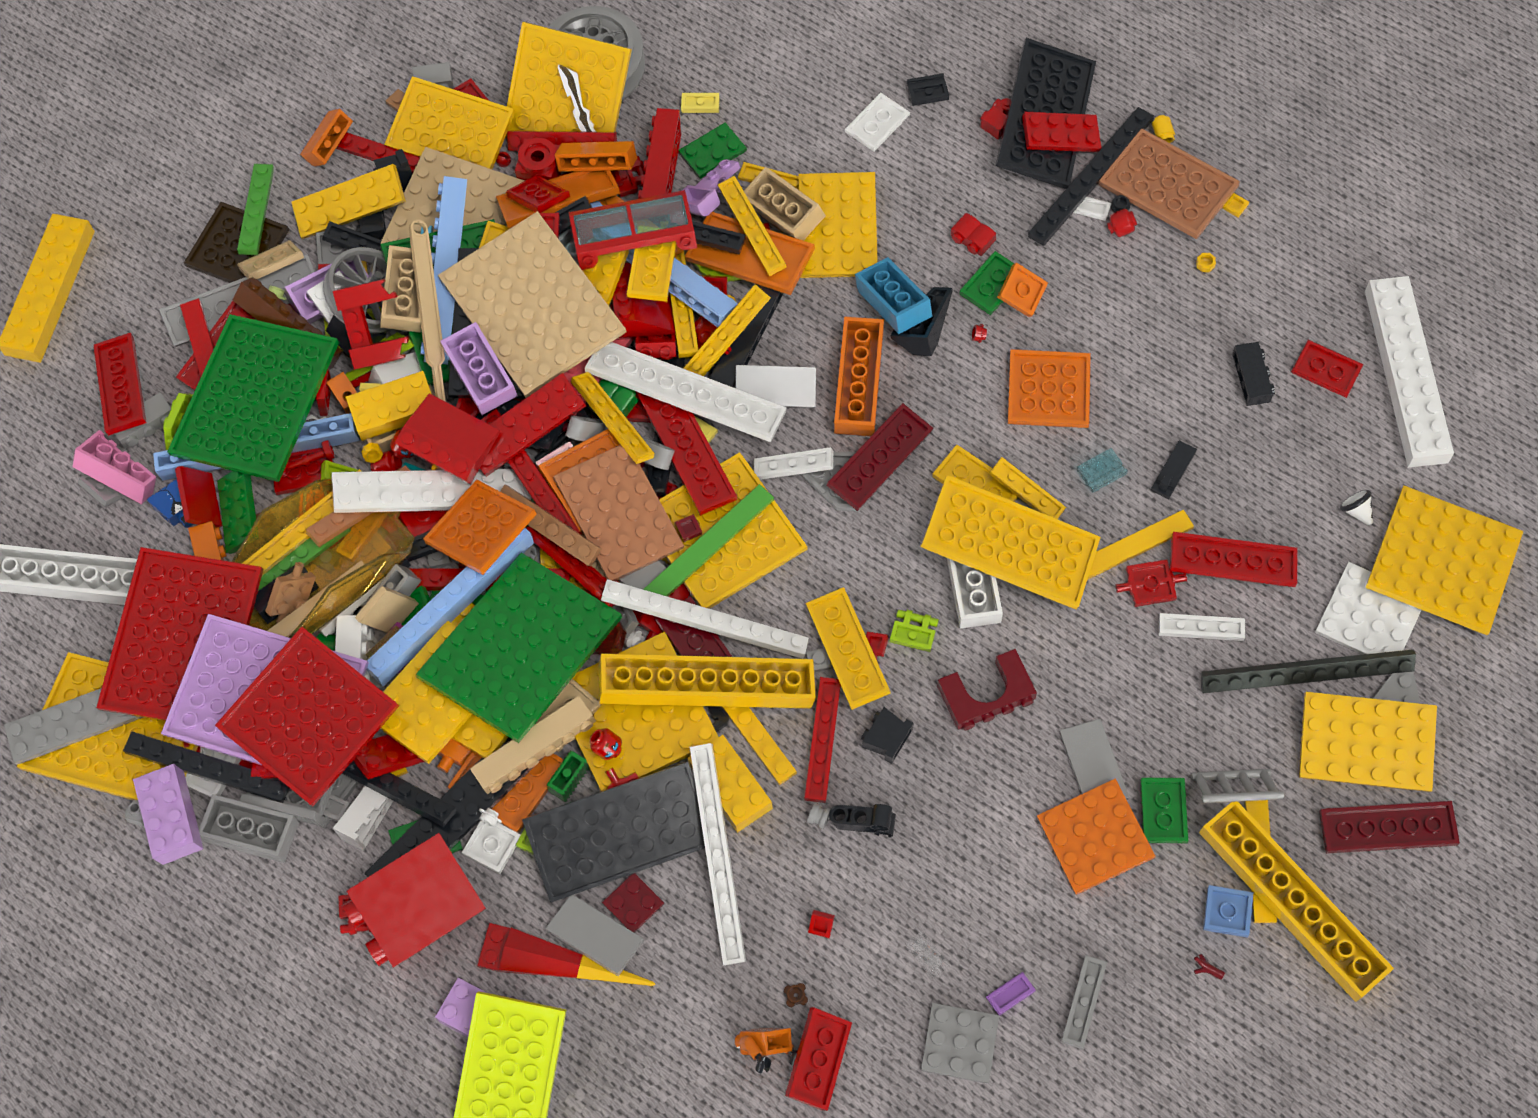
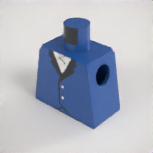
(169, 505)

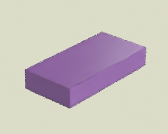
(1010, 993)

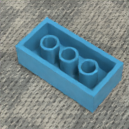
(893, 295)

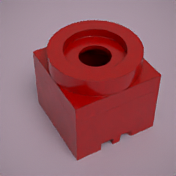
(537, 158)

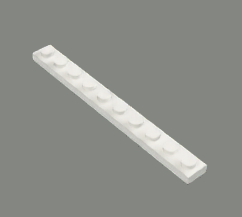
(705, 619)
(718, 854)

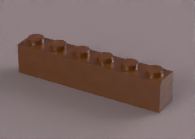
(268, 308)

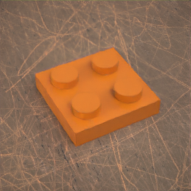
(1022, 290)

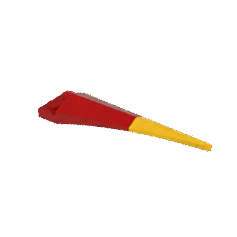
(522, 953)

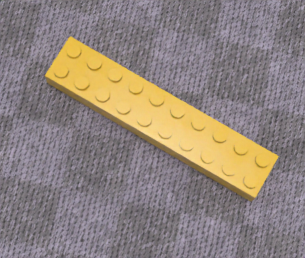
(706, 681)
(1296, 900)

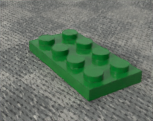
(236, 508)

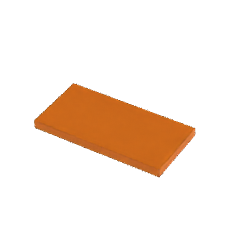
(592, 184)
(747, 264)

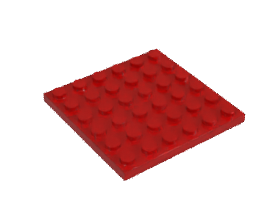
(307, 716)

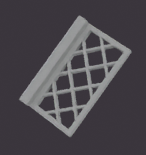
(299, 811)

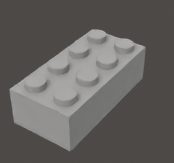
(248, 828)

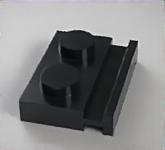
(927, 89)

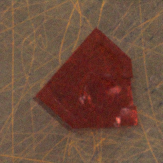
(613, 642)

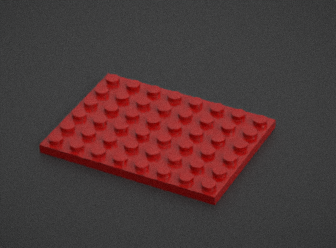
(163, 623)

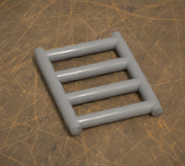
(1229, 795)

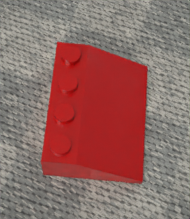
(641, 316)
(447, 438)

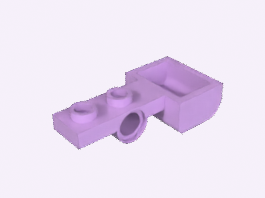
(703, 196)

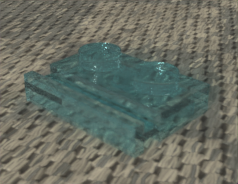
(1102, 470)

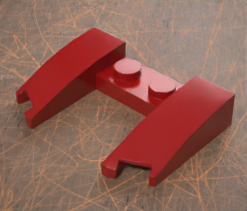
(351, 302)

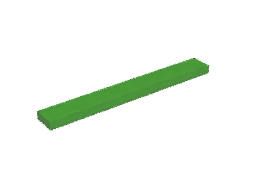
(711, 542)

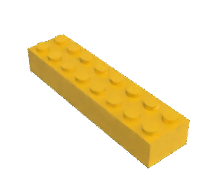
(46, 288)

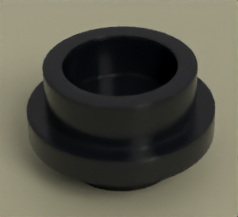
(1119, 203)

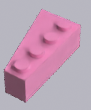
(114, 468)

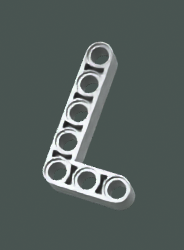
(584, 428)

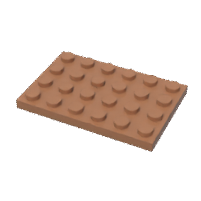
(1169, 183)
(618, 512)

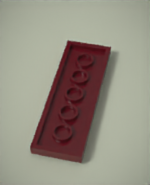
(879, 457)
(1389, 827)

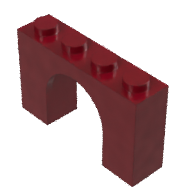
(968, 711)

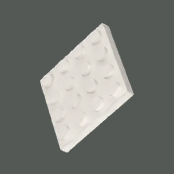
(1366, 618)

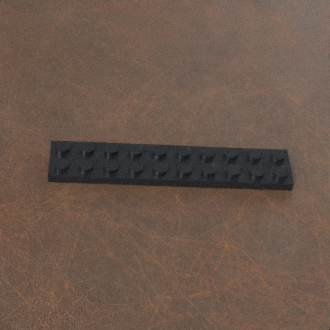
(468, 798)

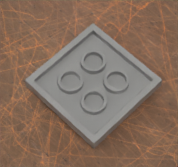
(960, 1043)

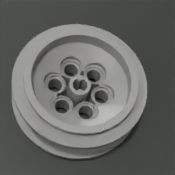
(610, 27)

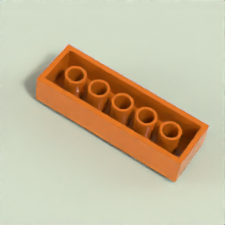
(859, 376)

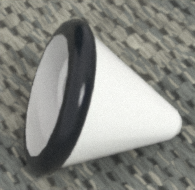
(1359, 506)

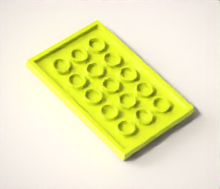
(509, 1058)

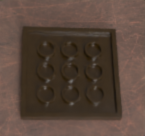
(217, 246)

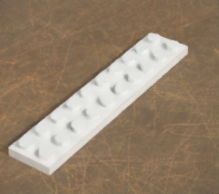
(687, 390)
(409, 489)

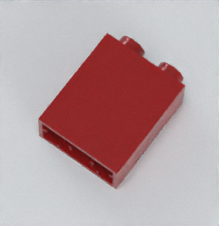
(413, 902)

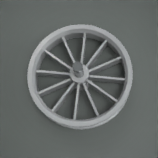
(357, 255)

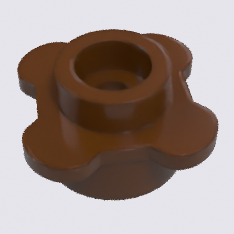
(791, 990)

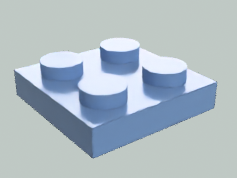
(1228, 911)

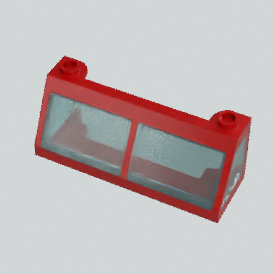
(632, 226)

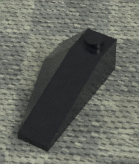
(924, 337)

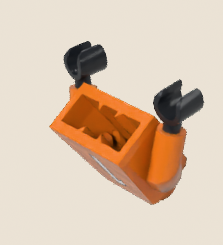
(764, 1042)

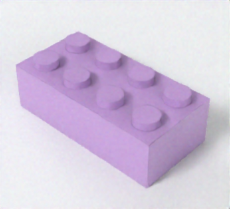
(300, 300)
(479, 368)
(168, 814)
(458, 1007)

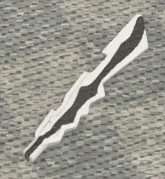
(572, 87)

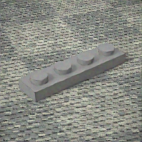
(1084, 1002)

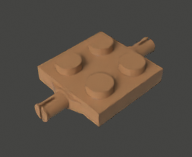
(290, 592)

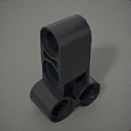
(879, 819)

